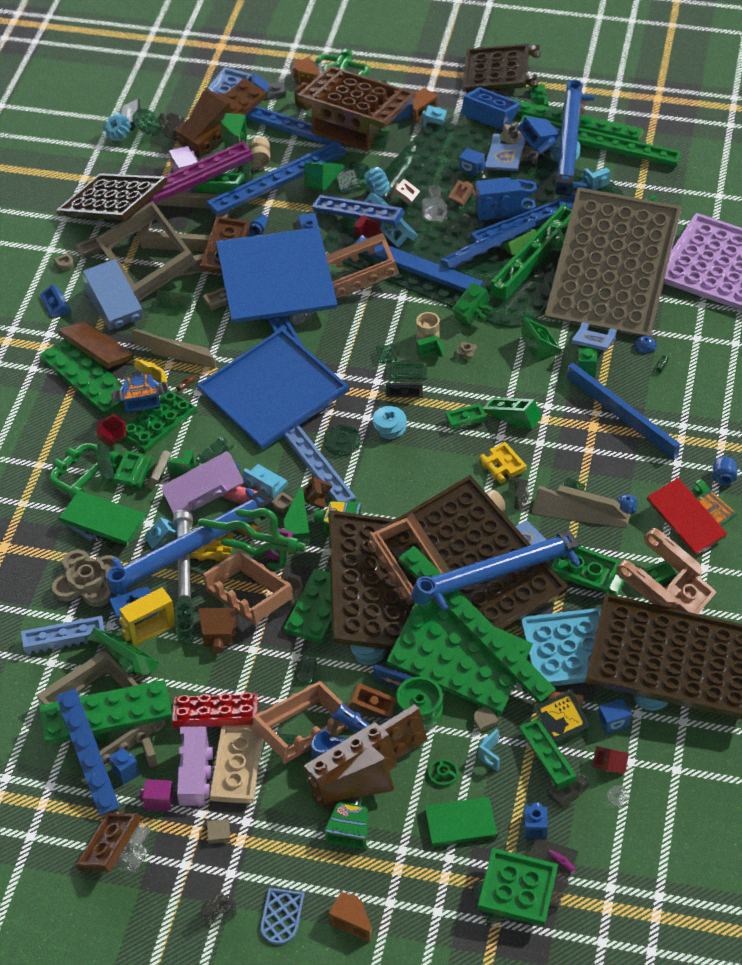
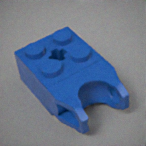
(503, 198)

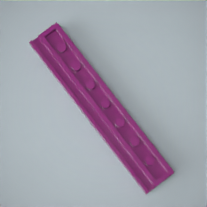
(203, 171)

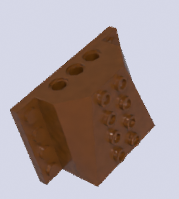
(352, 106)

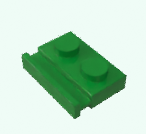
(132, 469)

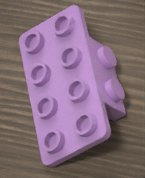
(203, 484)

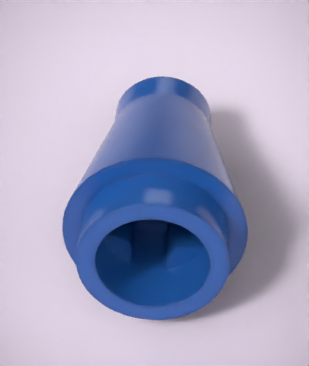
(258, 225)

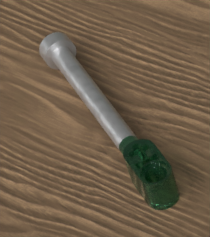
(184, 625)

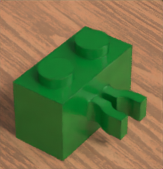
(472, 304)

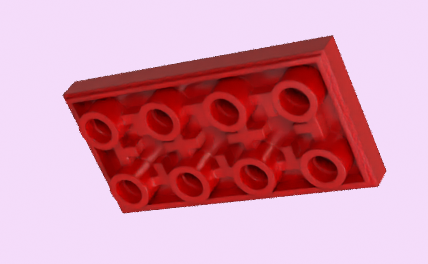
(686, 516)
(214, 710)

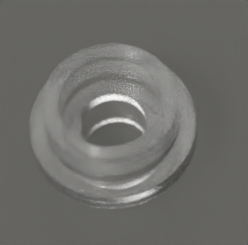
(618, 791)

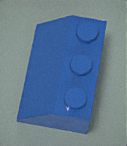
(489, 108)

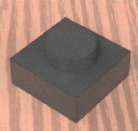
(277, 90)

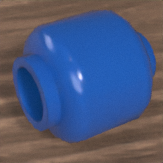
(724, 470)

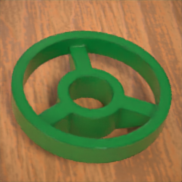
(443, 775)

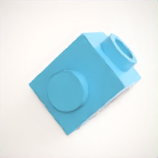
(433, 115)
(597, 179)

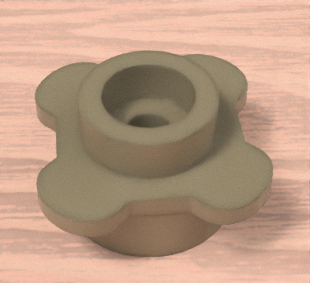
(467, 350)

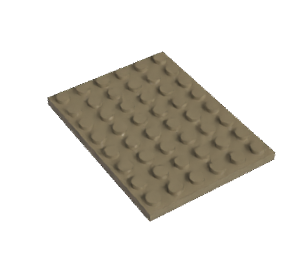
(613, 262)

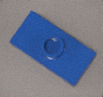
(308, 221)

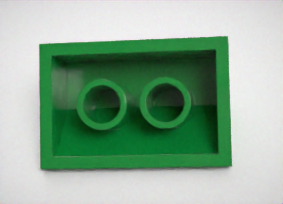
(234, 130)

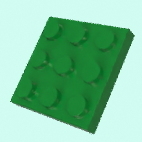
(517, 887)

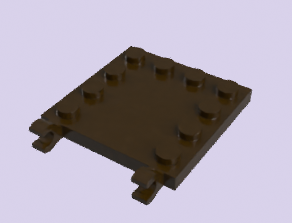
(499, 67)

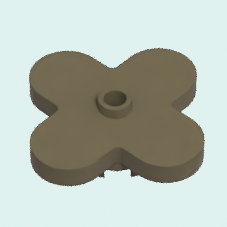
(84, 578)

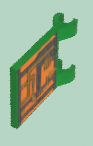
(714, 505)

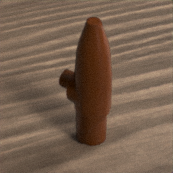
(186, 382)

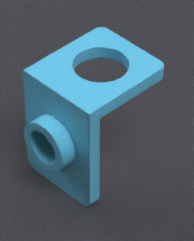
(159, 532)
(485, 746)

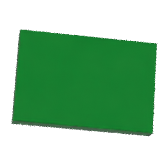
(460, 822)

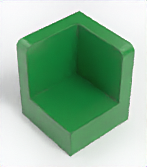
(181, 466)

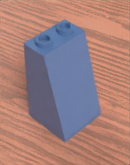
(111, 294)

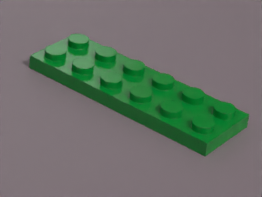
(83, 375)
(111, 710)

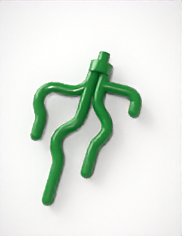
(343, 61)
(274, 541)

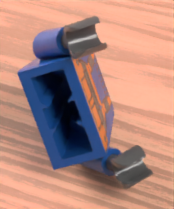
(538, 133)
(140, 392)

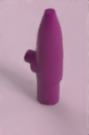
(562, 861)

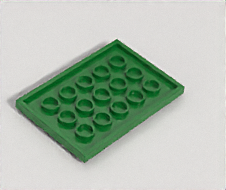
(444, 651)

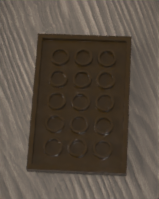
(112, 196)

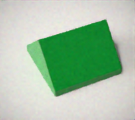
(320, 174)
(538, 339)

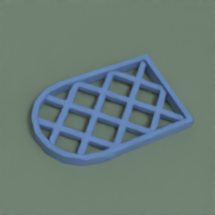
(272, 891)

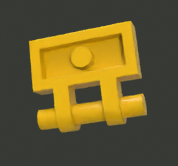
(506, 459)
(216, 550)

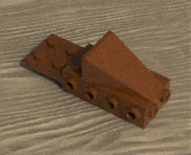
(203, 127)
(364, 760)

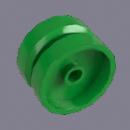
(425, 695)

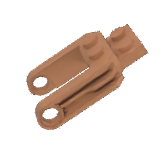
(685, 592)

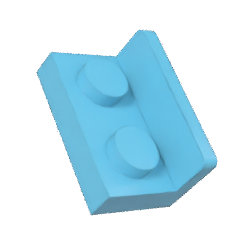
(265, 480)

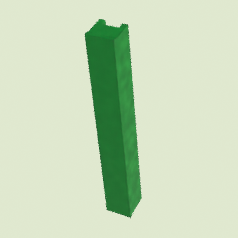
(529, 255)

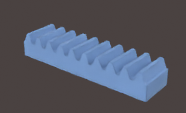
(59, 635)

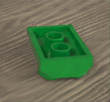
(593, 572)
(128, 655)

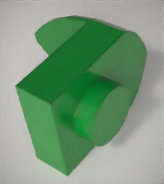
(430, 346)

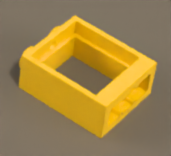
(142, 608)

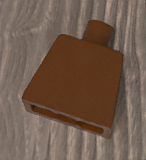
(218, 627)

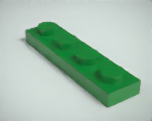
(548, 754)

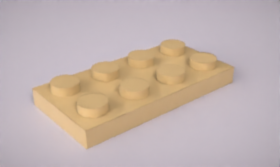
(236, 765)

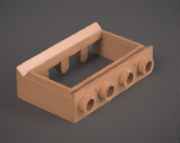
(367, 276)
(387, 560)
(240, 561)
(291, 706)

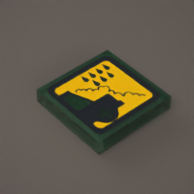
(562, 716)

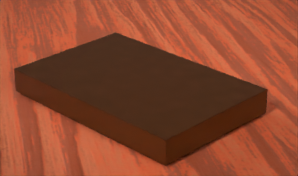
(108, 842)

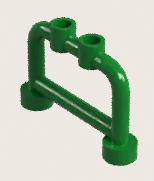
(74, 455)

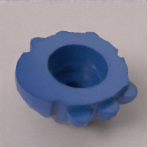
(645, 344)
(627, 503)

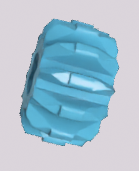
(117, 127)
(377, 181)

